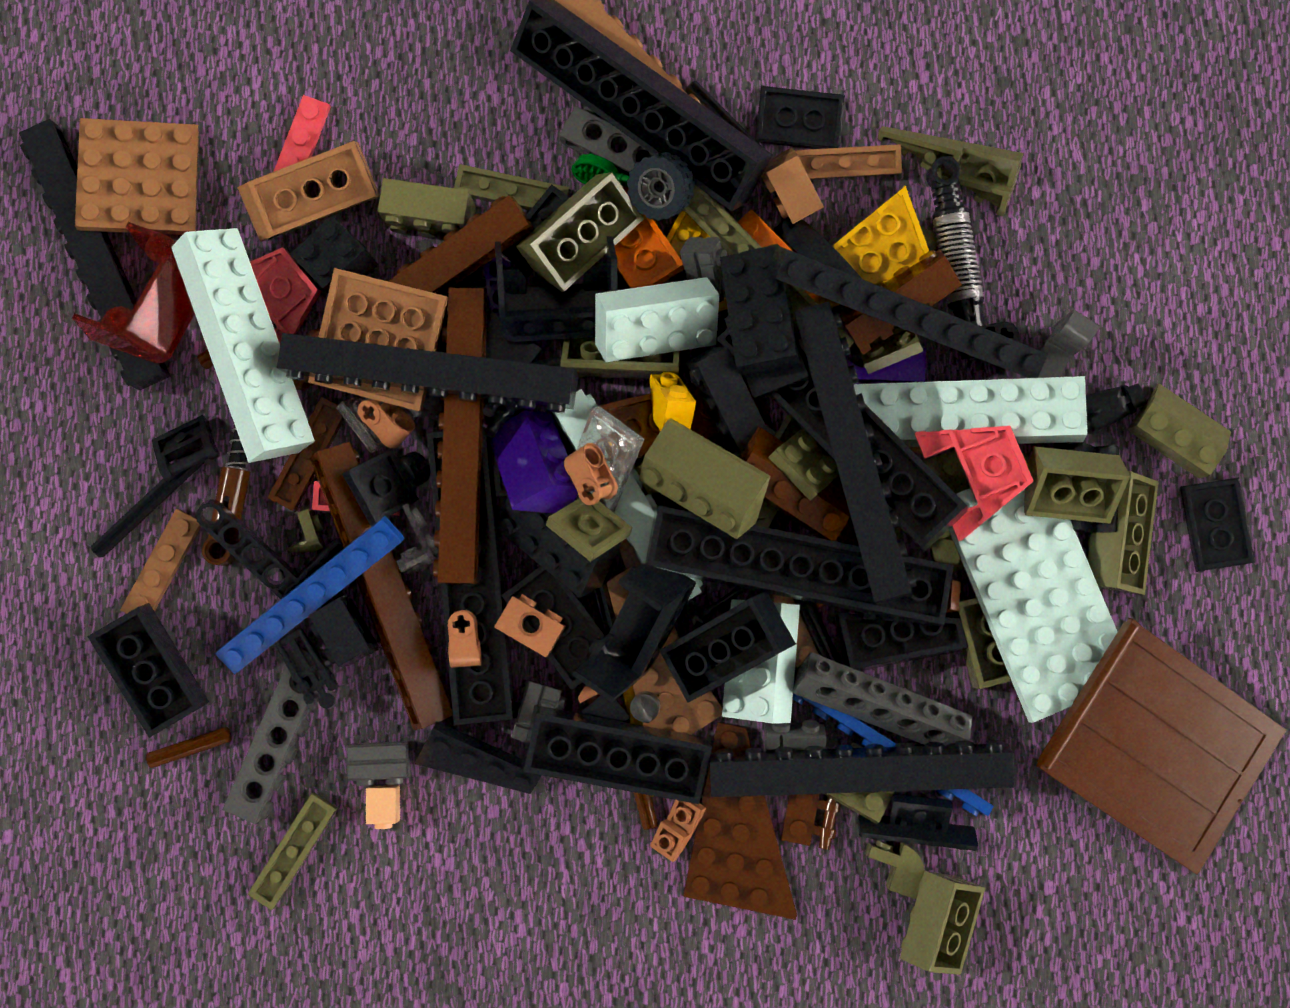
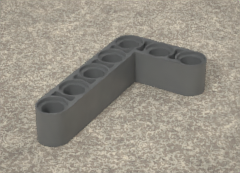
(1068, 338)

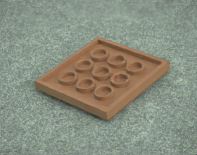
(137, 176)
(381, 314)

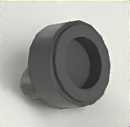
(645, 706)

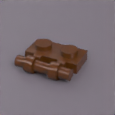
(800, 820)

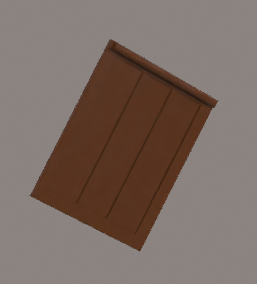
(1161, 746)

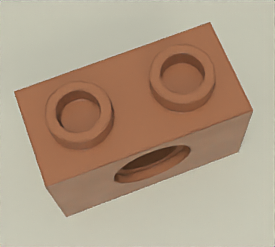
(512, 624)

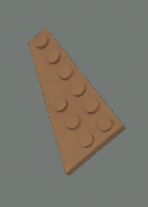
(674, 712)

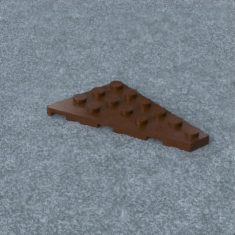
(736, 848)

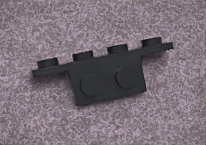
(920, 822)

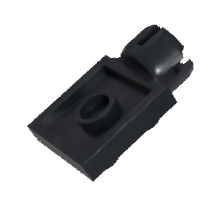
(386, 483)

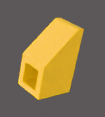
(671, 400)

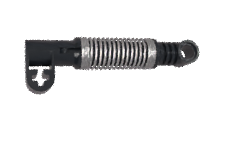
(952, 224)

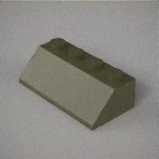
(578, 231)
(587, 361)
(705, 478)
(1122, 557)

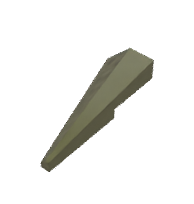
(983, 168)

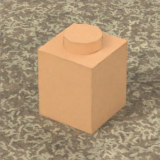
(383, 805)

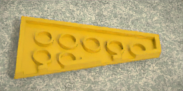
(883, 241)

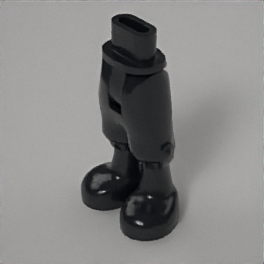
(1109, 407)

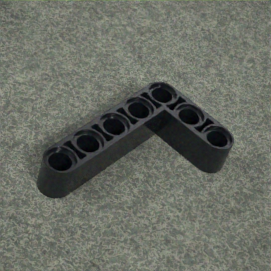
(251, 540)

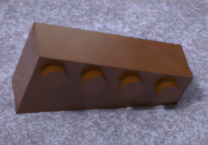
(923, 282)

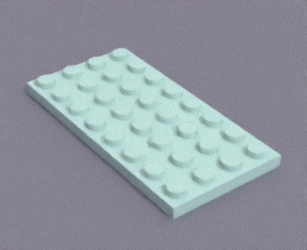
(1037, 603)

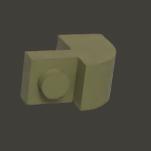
(905, 866)

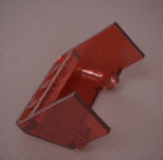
(160, 313)

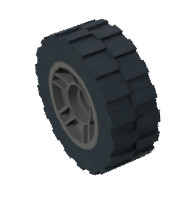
(649, 196)

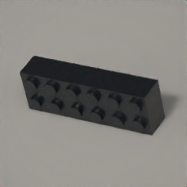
(616, 754)

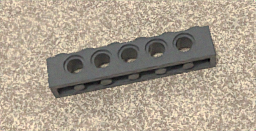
(583, 122)
(880, 702)
(241, 799)

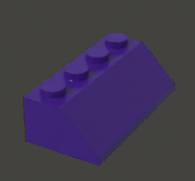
(533, 463)

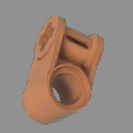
(387, 422)
(589, 472)
(465, 646)

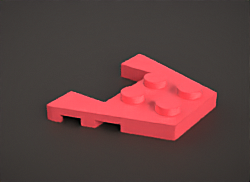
(285, 290)
(991, 466)

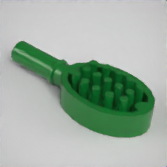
(589, 165)

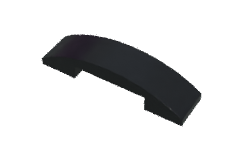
(808, 242)

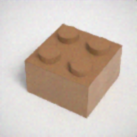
(792, 185)

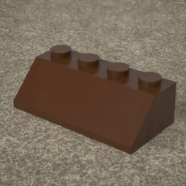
(822, 515)

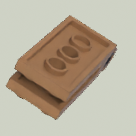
(283, 200)

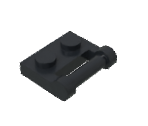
(181, 442)

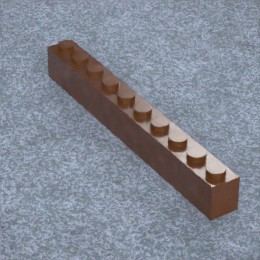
(459, 253)
(461, 447)
(386, 598)

